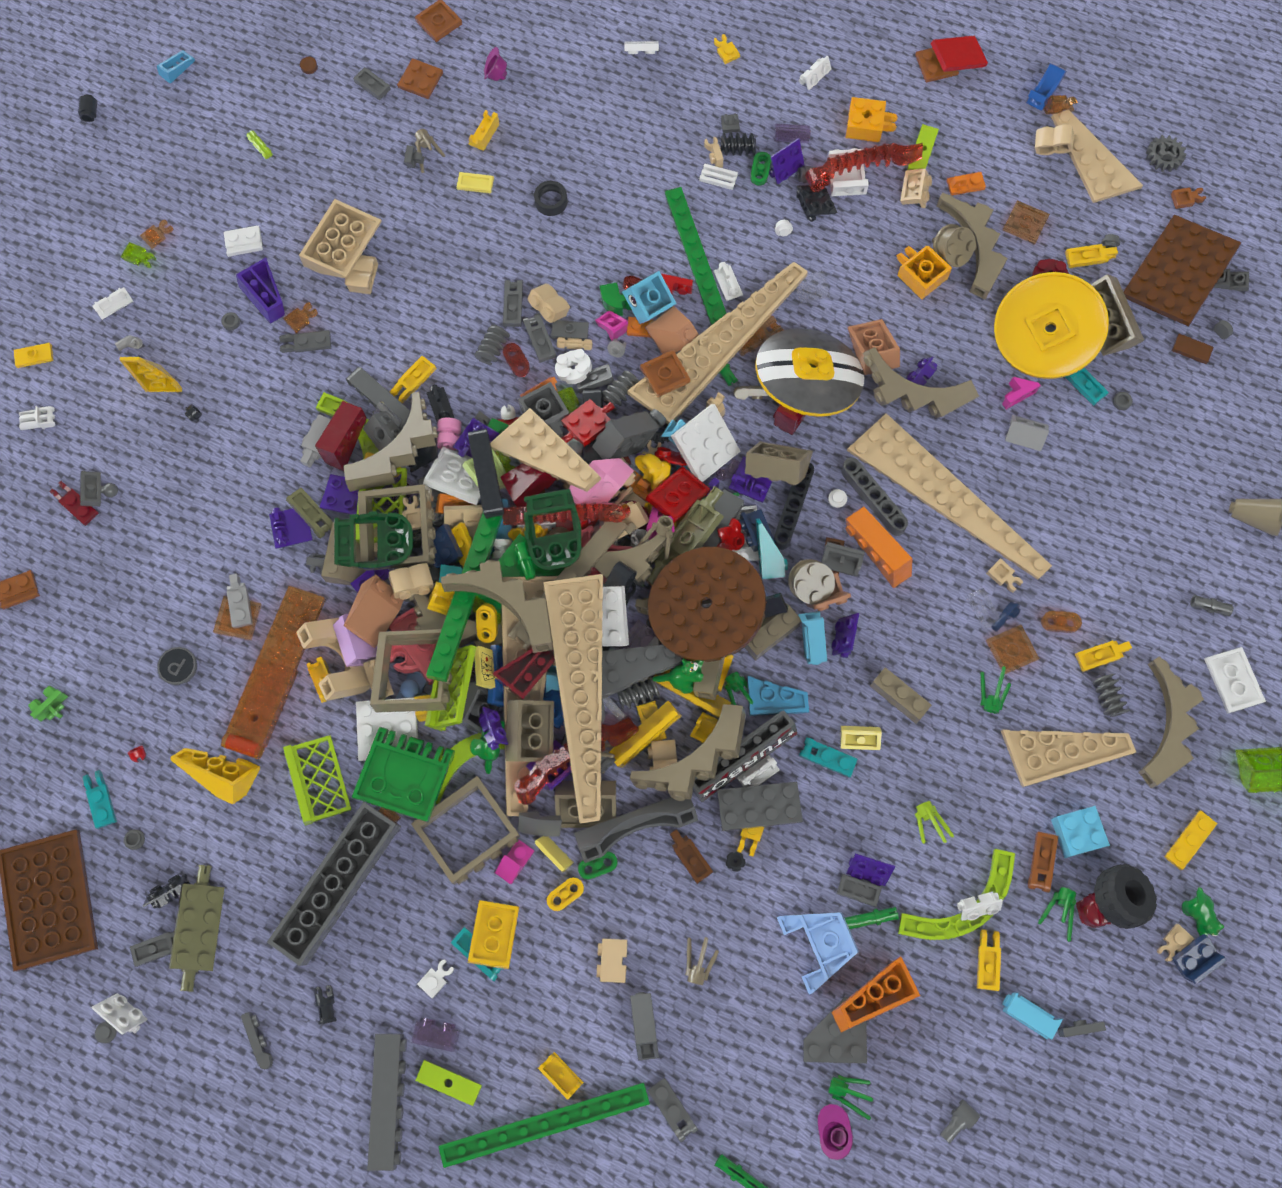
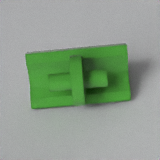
(50, 707)

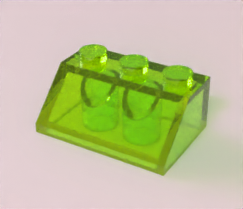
(1260, 769)

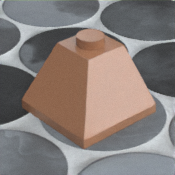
(671, 331)

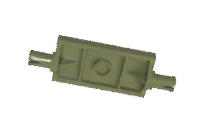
(691, 531)
(196, 928)

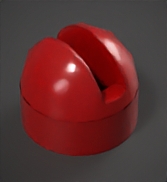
(136, 753)

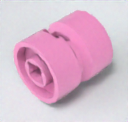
(449, 432)

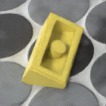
(860, 737)
(554, 853)

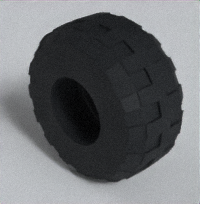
(1125, 896)

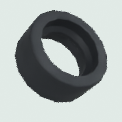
(550, 210)

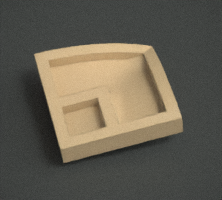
(465, 514)

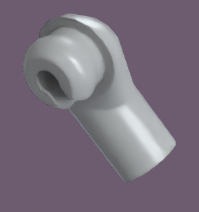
(129, 341)

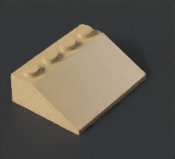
(339, 240)

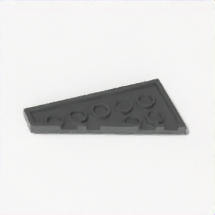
(631, 665)

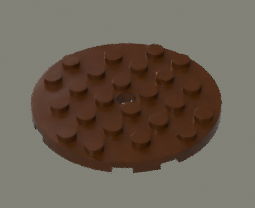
(713, 631)

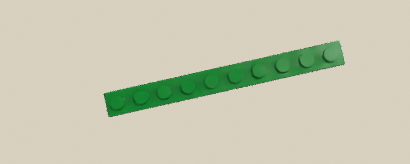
(695, 254)
(462, 602)
(543, 1125)

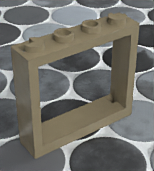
(427, 515)
(381, 670)
(493, 852)

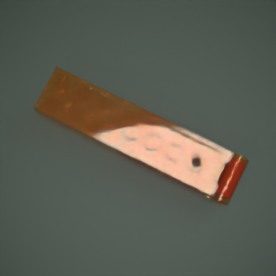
(272, 675)

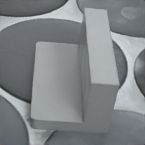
(1027, 433)

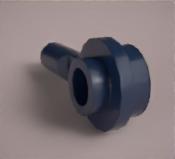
(1011, 610)

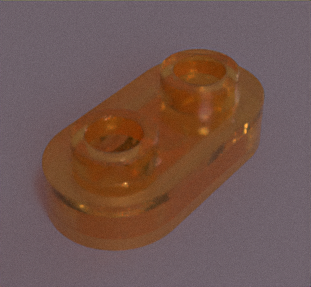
(1060, 621)

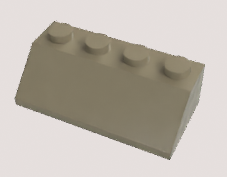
(1122, 328)

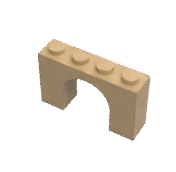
(340, 684)

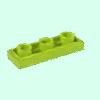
(926, 136)
(436, 1076)

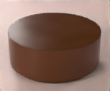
(308, 65)

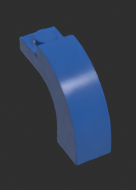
(1047, 87)

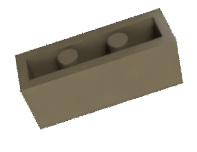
(900, 695)

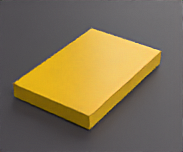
(493, 934)

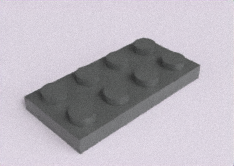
(759, 806)

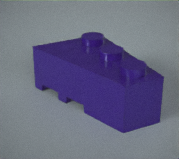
(261, 290)

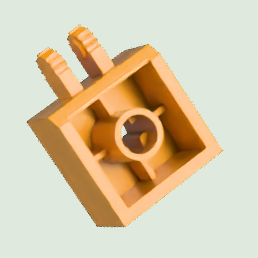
(869, 119)
(923, 270)

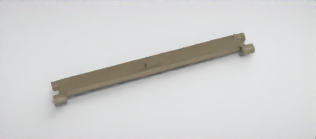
(589, 557)

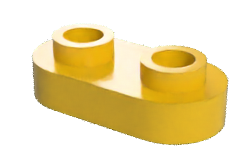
(486, 624)
(563, 891)

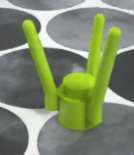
(929, 812)

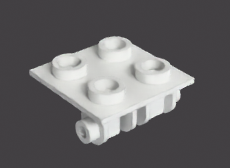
(120, 1014)

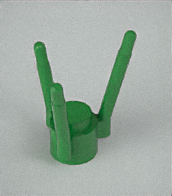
(736, 682)
(993, 703)
(1065, 899)
(840, 1088)

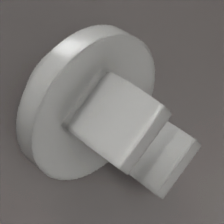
(616, 348)

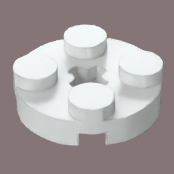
(567, 360)

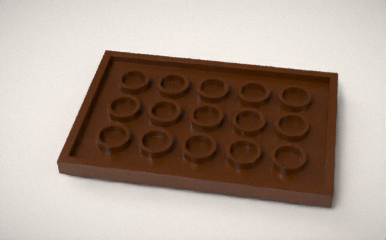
(1181, 270)
(47, 900)

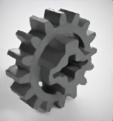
(1166, 153)

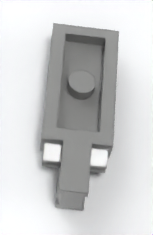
(239, 603)

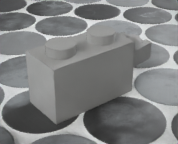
(309, 451)

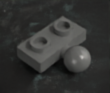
(91, 489)

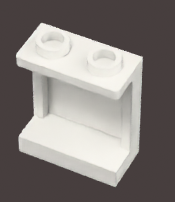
(848, 183)

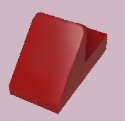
(678, 284)

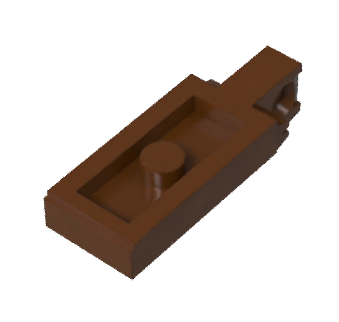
(690, 857)

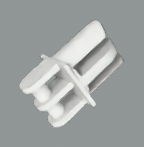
(35, 418)

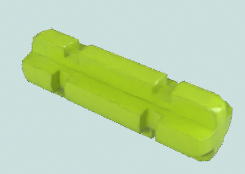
(259, 145)

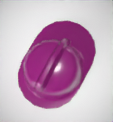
(495, 66)
(835, 1132)

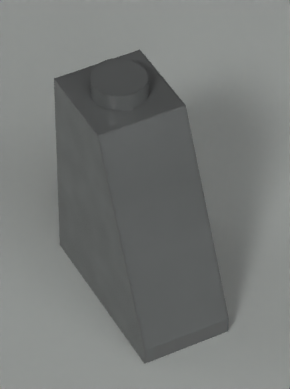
(644, 1026)

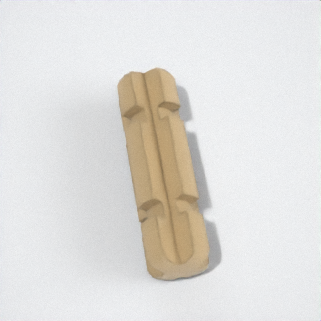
(574, 343)

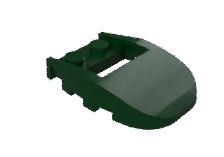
(393, 539)
(554, 550)

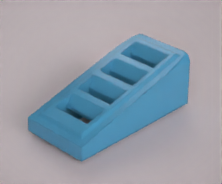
(170, 74)

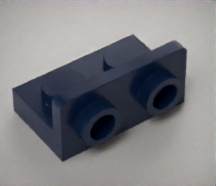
(748, 523)
(446, 547)
(1198, 959)

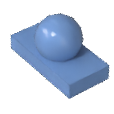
(412, 686)

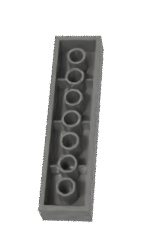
(334, 884)

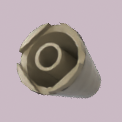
(1259, 513)

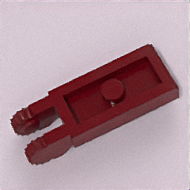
(71, 502)

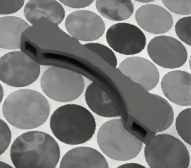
(598, 839)

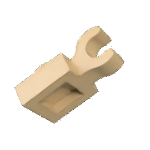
(716, 155)
(718, 403)

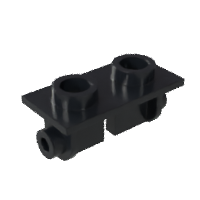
(439, 403)

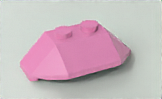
(613, 475)

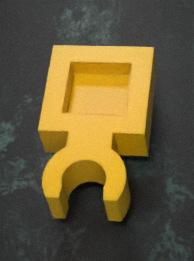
(726, 51)

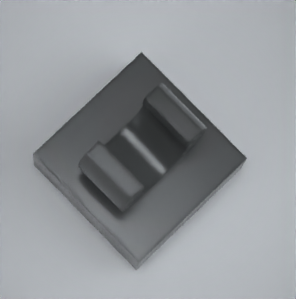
(730, 123)
(412, 157)
(315, 560)

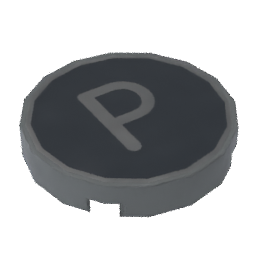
(177, 666)

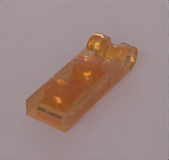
(761, 335)

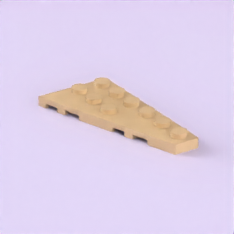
(1098, 168)
(541, 448)
(1058, 753)

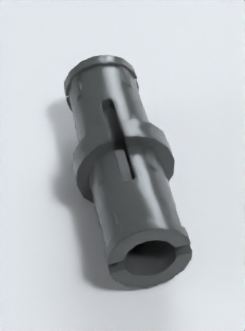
(1211, 605)

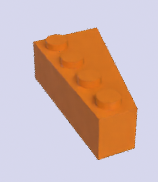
(880, 546)
(882, 993)

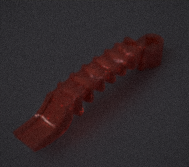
(899, 154)
(591, 512)
(531, 784)

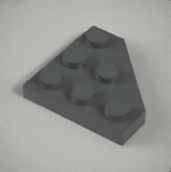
(830, 1045)

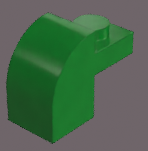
(612, 299)

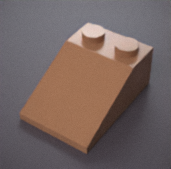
(876, 337)
(373, 610)

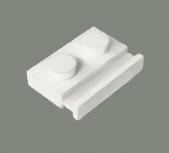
(243, 241)

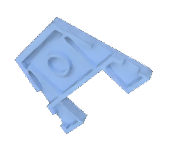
(830, 942)

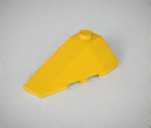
(150, 375)
(222, 778)

